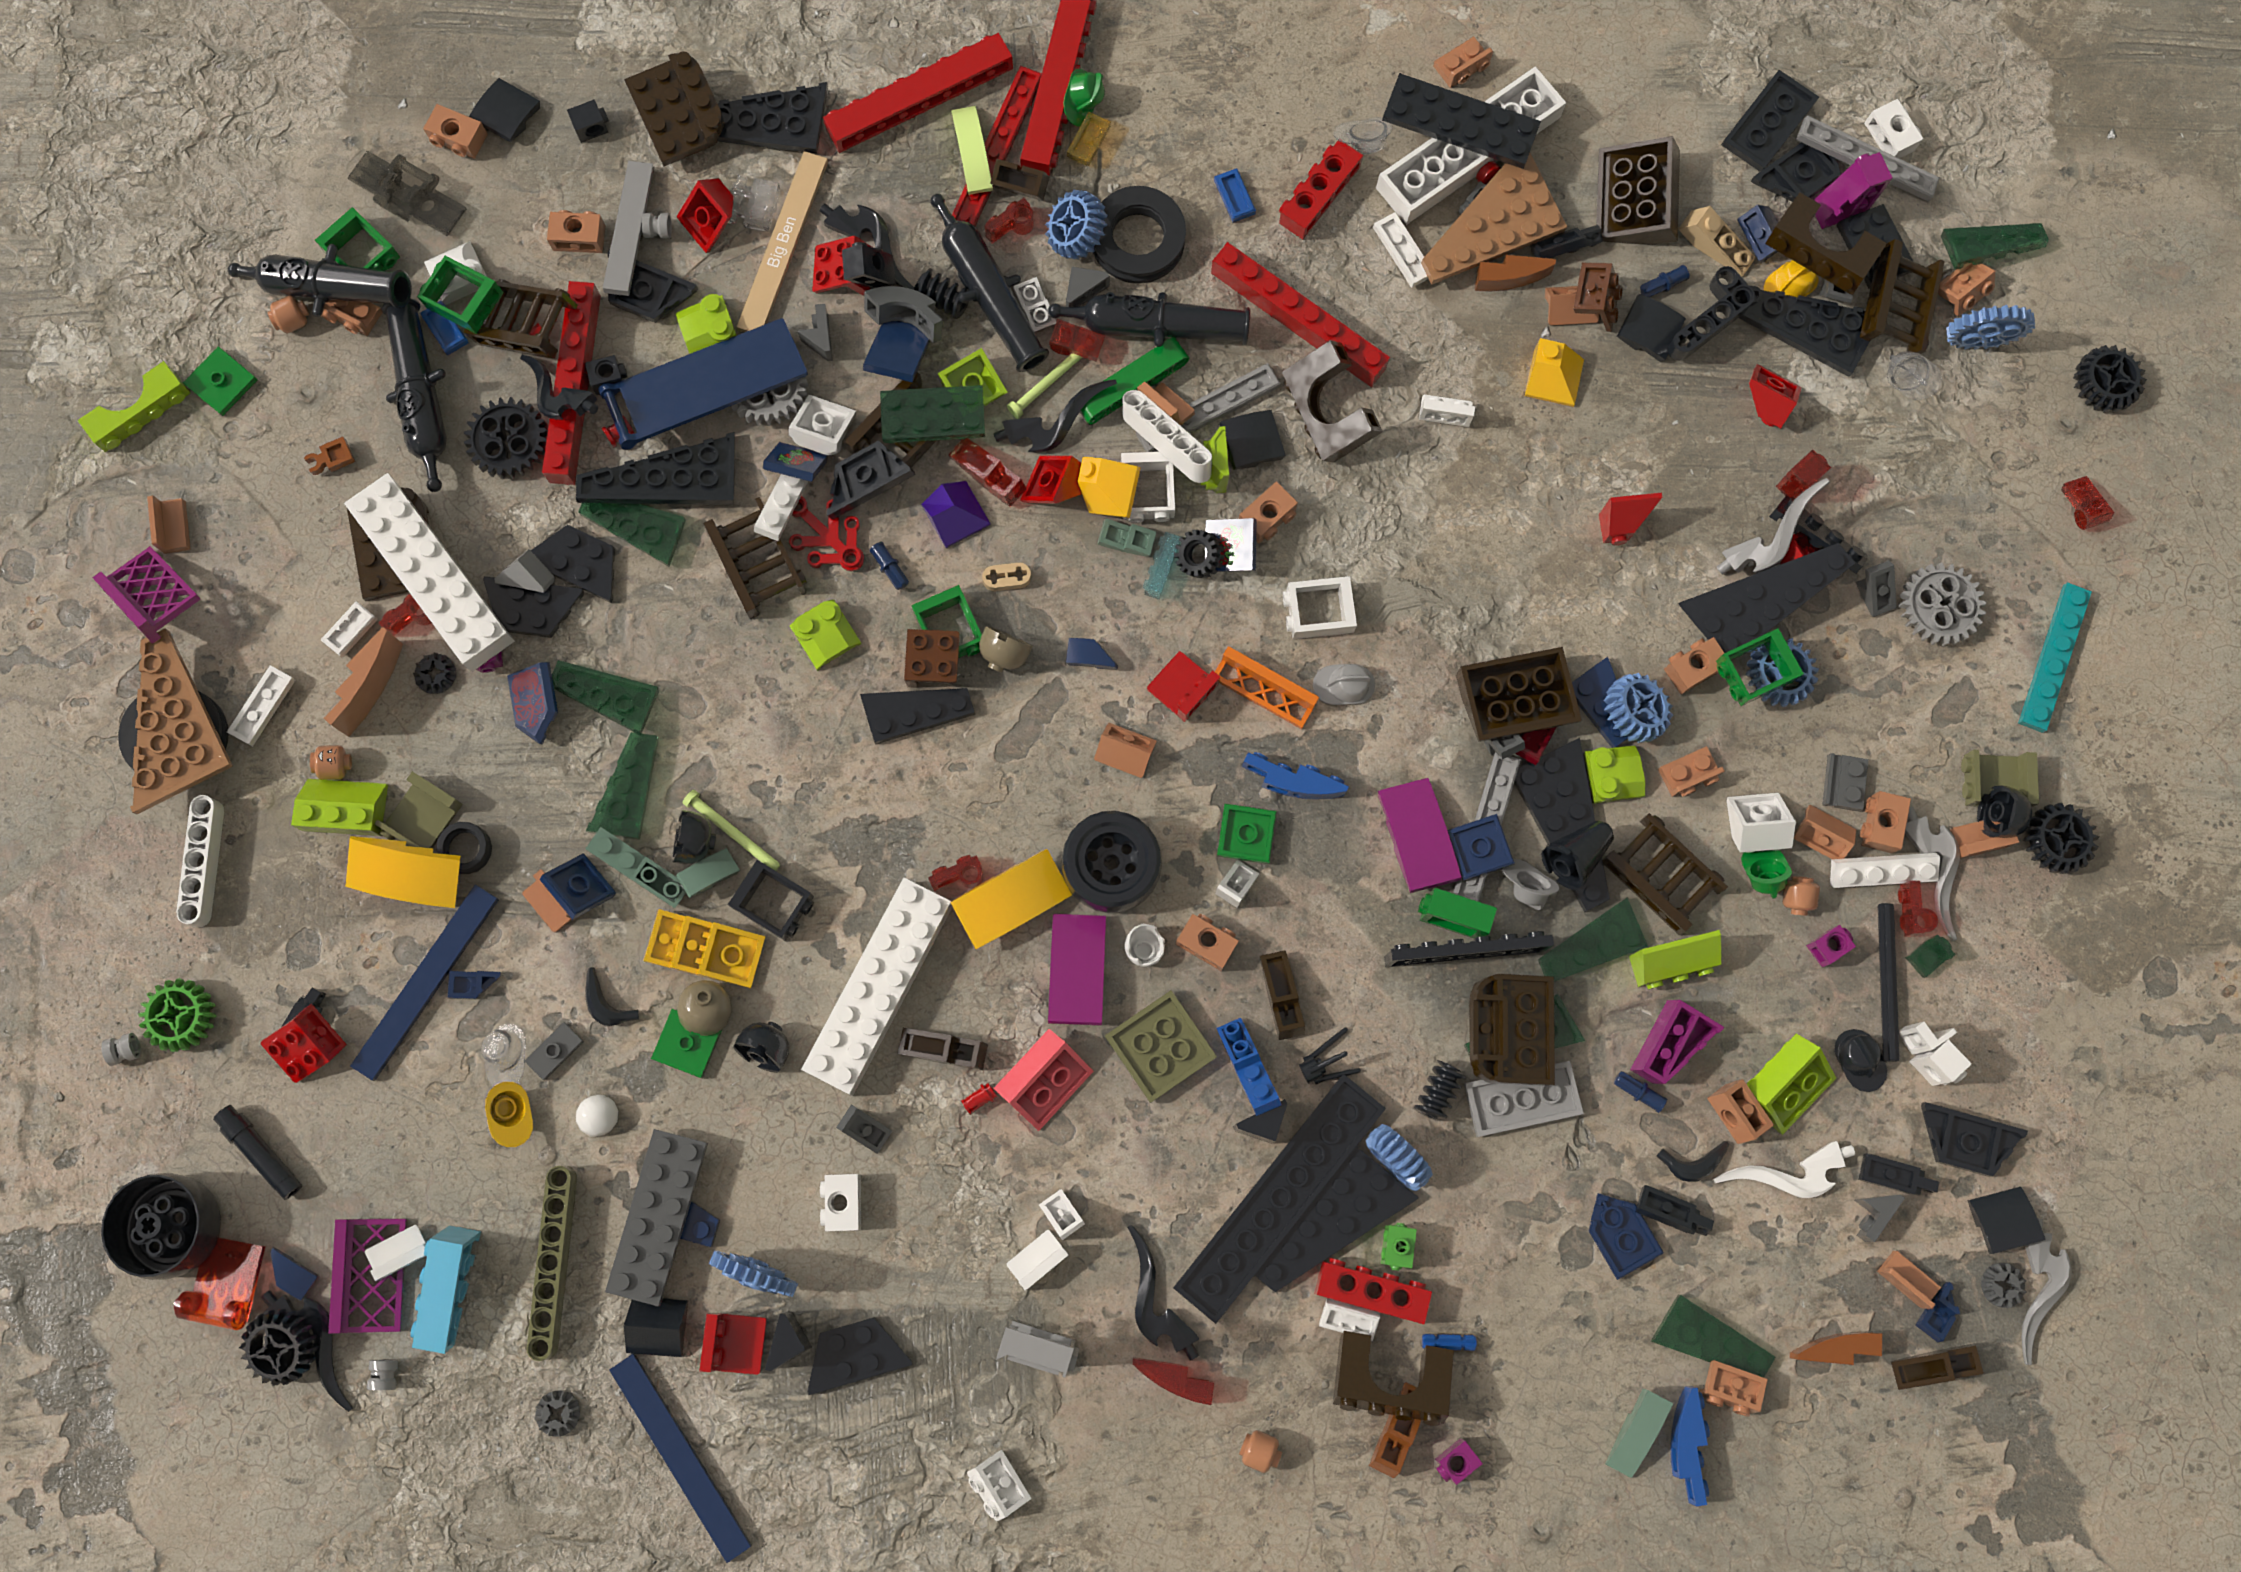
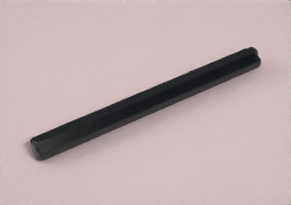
(1888, 982)

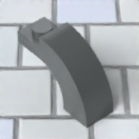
(904, 305)

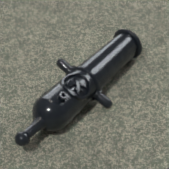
(326, 280)
(989, 288)
(1157, 318)
(416, 389)

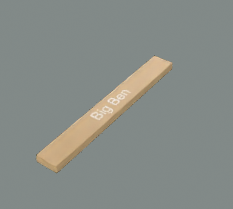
(783, 242)

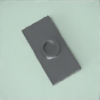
(554, 1051)

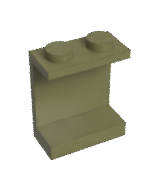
(1987, 771)
(420, 814)

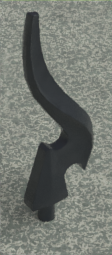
(866, 220)
(553, 407)
(1049, 439)
(318, 1317)
(1147, 1322)

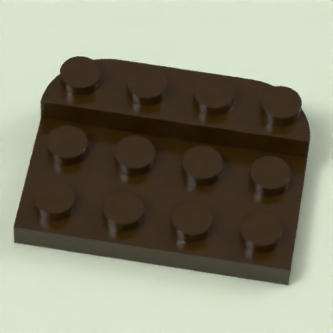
(677, 107)
(374, 572)
(1513, 1029)

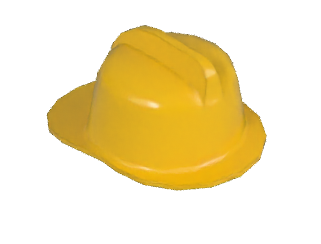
(1792, 280)
(509, 1114)

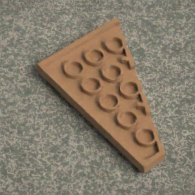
(1503, 218)
(174, 729)

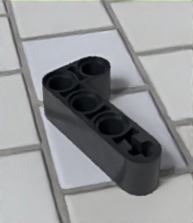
(1709, 320)

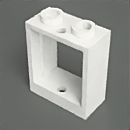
(1152, 462)
(1346, 602)

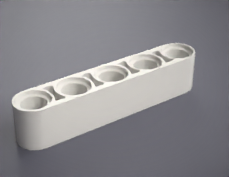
(1167, 436)
(207, 871)

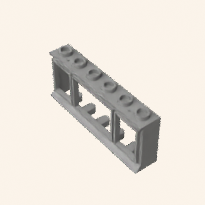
(1038, 1349)

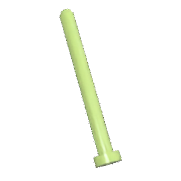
(1016, 408)
(693, 800)

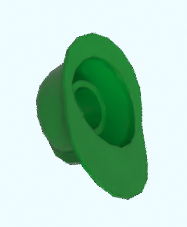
(1082, 95)
(1767, 871)

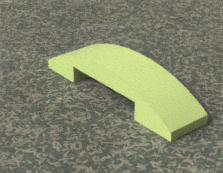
(972, 150)

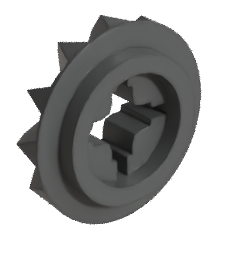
(1994, 1292)
(570, 1413)

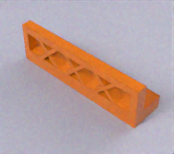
(1270, 679)

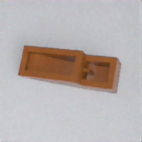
(1512, 273)
(1840, 1347)
(1395, 1441)

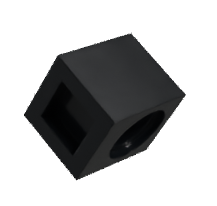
(588, 120)
(597, 369)

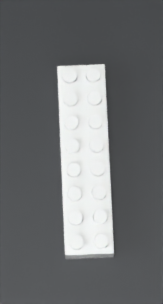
(1442, 168)
(429, 572)
(877, 987)

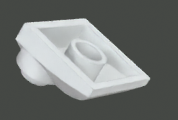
(458, 287)
(821, 425)

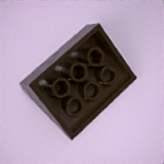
(1639, 192)
(1518, 694)

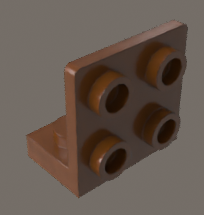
(1599, 292)
(931, 656)

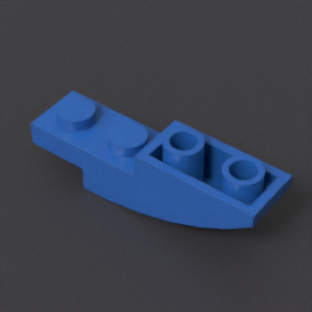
(1304, 784)
(1248, 1066)
(1687, 1434)

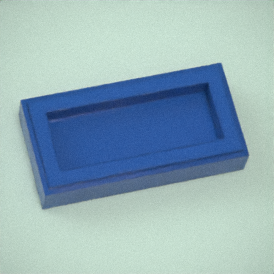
(1234, 195)
(445, 331)

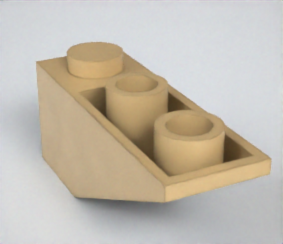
(1715, 238)

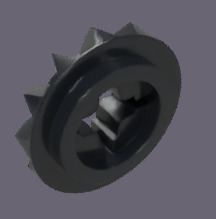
(442, 681)

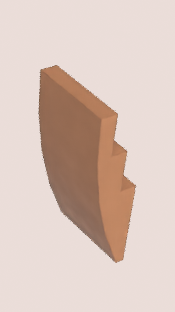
(370, 675)

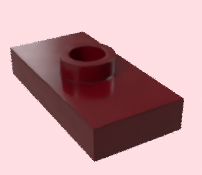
(1535, 744)

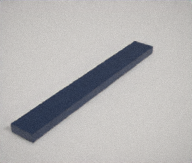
(424, 983)
(680, 1458)

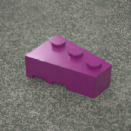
(1853, 190)
(1673, 1041)

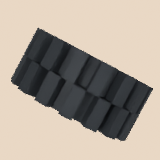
(1213, 554)

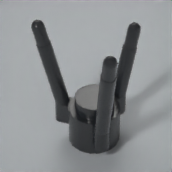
(1314, 1068)

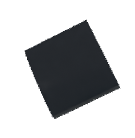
(505, 109)
(1650, 327)
(1253, 439)
(2006, 1220)

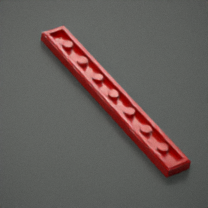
(1001, 138)

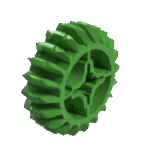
(184, 1033)

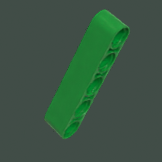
(1149, 368)

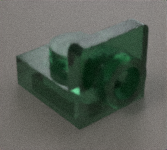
(1930, 955)

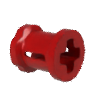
(612, 434)

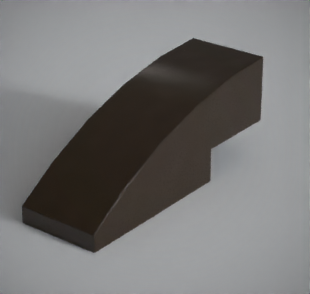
(1282, 995)
(943, 1048)
(1937, 1366)

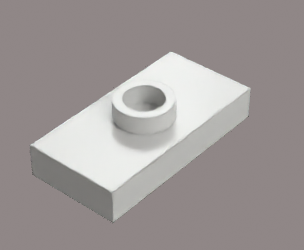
(349, 629)
(1347, 1317)

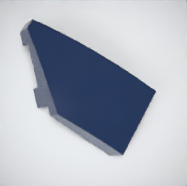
(1088, 653)
(470, 984)
(291, 1275)
(1939, 1320)

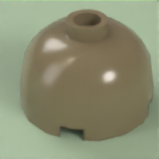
(1003, 649)
(704, 1007)

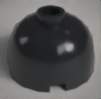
(2008, 808)
(692, 838)
(763, 1044)

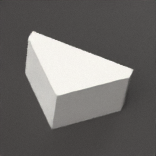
(1236, 883)
(1061, 1214)

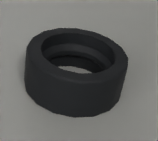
(466, 827)

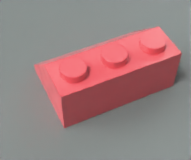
(1043, 1079)

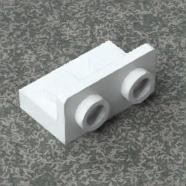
(1446, 410)
(998, 1486)

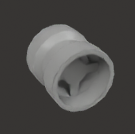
(656, 225)
(120, 1049)
(382, 1374)

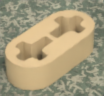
(1006, 570)

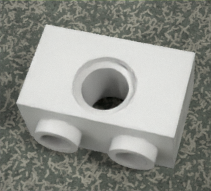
(1881, 125)
(1941, 1064)
(848, 1186)

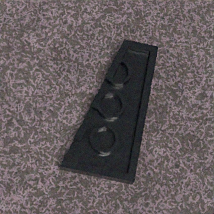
(1819, 534)

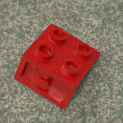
(829, 266)
(1183, 686)
(303, 1044)
(733, 1343)

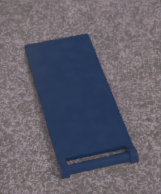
(705, 382)

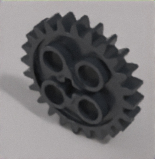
(484, 442)

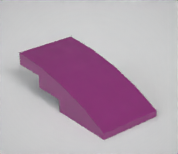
(1419, 835)
(1077, 969)

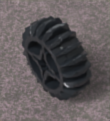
(2120, 377)
(2074, 832)
(276, 1362)

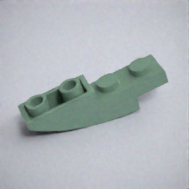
(636, 867)

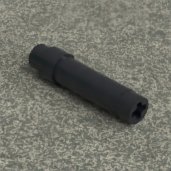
(240, 1132)

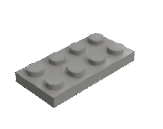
(1515, 1106)

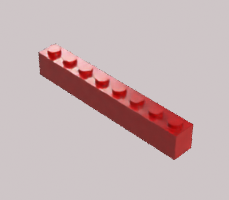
(1061, 60)
(918, 92)
(1296, 311)
(575, 350)

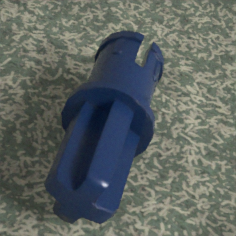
(1665, 281)
(889, 565)
(1640, 1091)

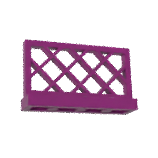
(132, 603)
(342, 1278)

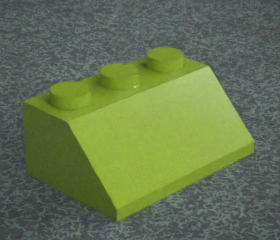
(340, 807)
(1677, 960)
(1792, 1081)

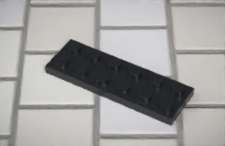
(1461, 120)
(1458, 950)

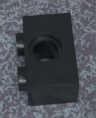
(868, 266)

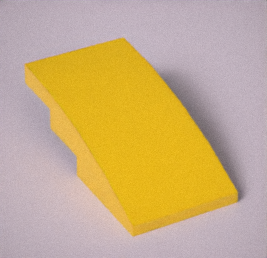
(402, 871)
(1011, 898)
(704, 948)

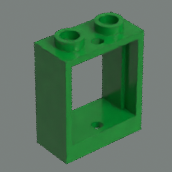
(346, 228)
(478, 307)
(942, 602)
(1780, 655)
(1456, 913)

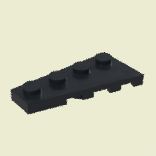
(908, 712)

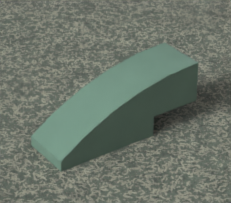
(1638, 1432)

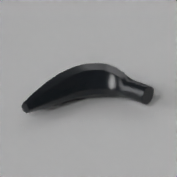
(599, 1008)
(1697, 1169)

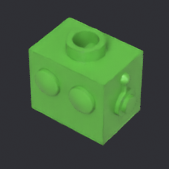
(1391, 1255)

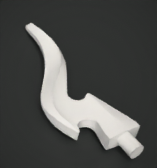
(1815, 1168)

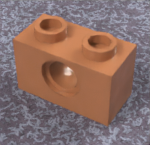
(445, 122)
(588, 239)
(1275, 500)
(1684, 674)
(1895, 811)
(1191, 941)
(1740, 1111)

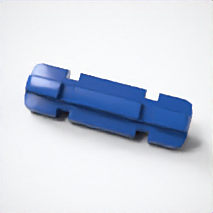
(1451, 1342)

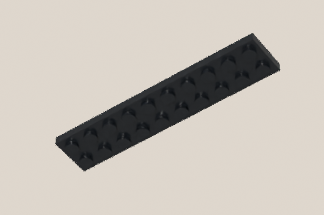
(1279, 1198)

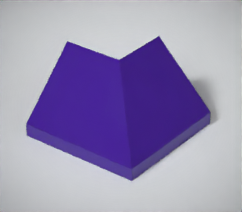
(955, 512)

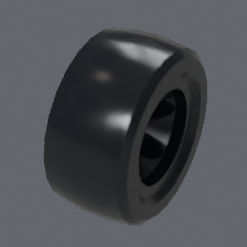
(1122, 830)
(136, 1210)

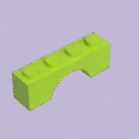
(160, 391)

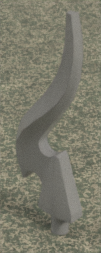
(1769, 556)
(1947, 847)
(2059, 1274)

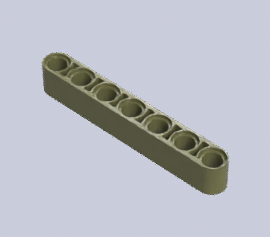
(543, 1274)

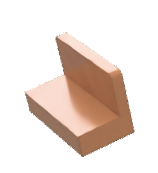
(1561, 307)
(1168, 402)
(168, 524)
(1124, 750)
(1825, 834)
(1974, 842)
(546, 904)
(1909, 1280)

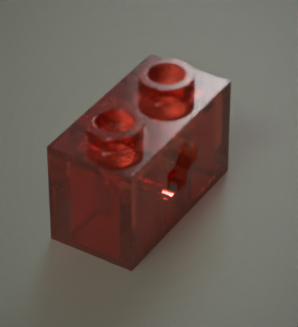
(1804, 474)

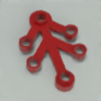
(829, 538)

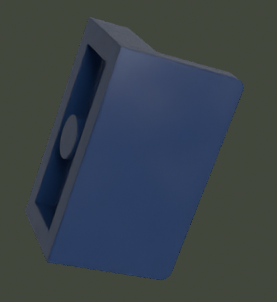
(1757, 227)

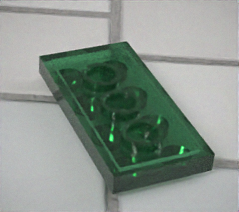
(932, 414)

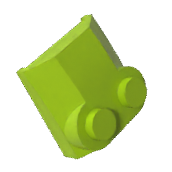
(705, 323)
(974, 371)
(1219, 470)
(824, 633)
(1614, 774)

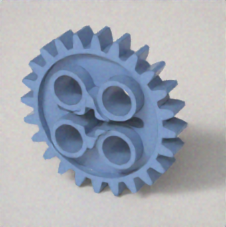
(1990, 327)
(753, 1273)

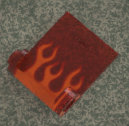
(223, 1286)

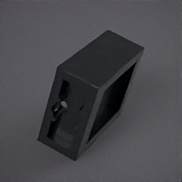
(749, 887)

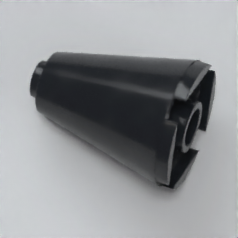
(1577, 854)

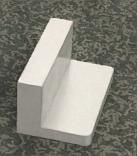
(1920, 1039)
(396, 1252)
(1037, 1259)

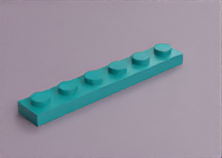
(2054, 657)

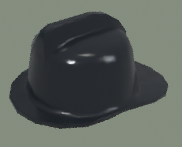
(1861, 1060)

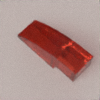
(988, 471)
(1175, 1380)

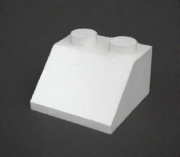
(1760, 822)

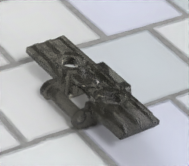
(403, 199)

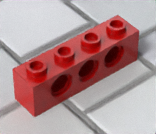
(1302, 220)
(1414, 1308)

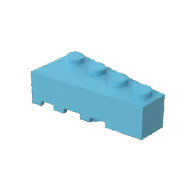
(443, 1288)

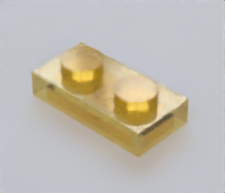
(1088, 139)

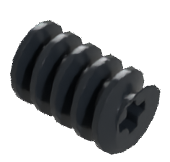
(941, 293)
(1439, 1091)

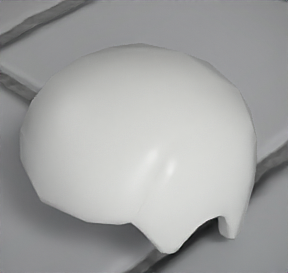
(1144, 945)
(596, 1115)

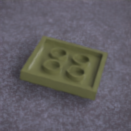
(1160, 1046)

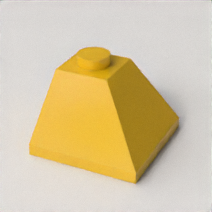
(1554, 373)
(1108, 486)

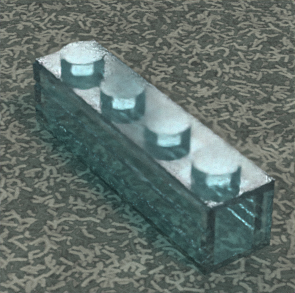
(1162, 565)

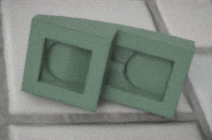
(1126, 538)
(707, 872)

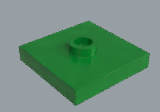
(220, 381)
(1246, 833)
(684, 1049)

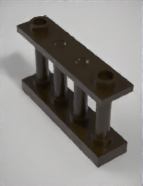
(1881, 301)
(521, 340)
(872, 424)
(741, 577)
(1659, 899)

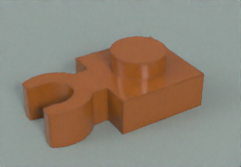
(333, 455)

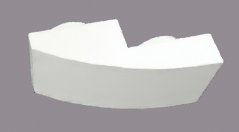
(1034, 304)

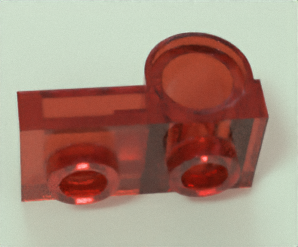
(1000, 225)
(1075, 339)
(2089, 504)
(403, 615)
(944, 876)
(1910, 897)

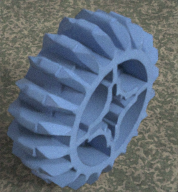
(1076, 224)
(1761, 669)
(1638, 708)
(1399, 1157)

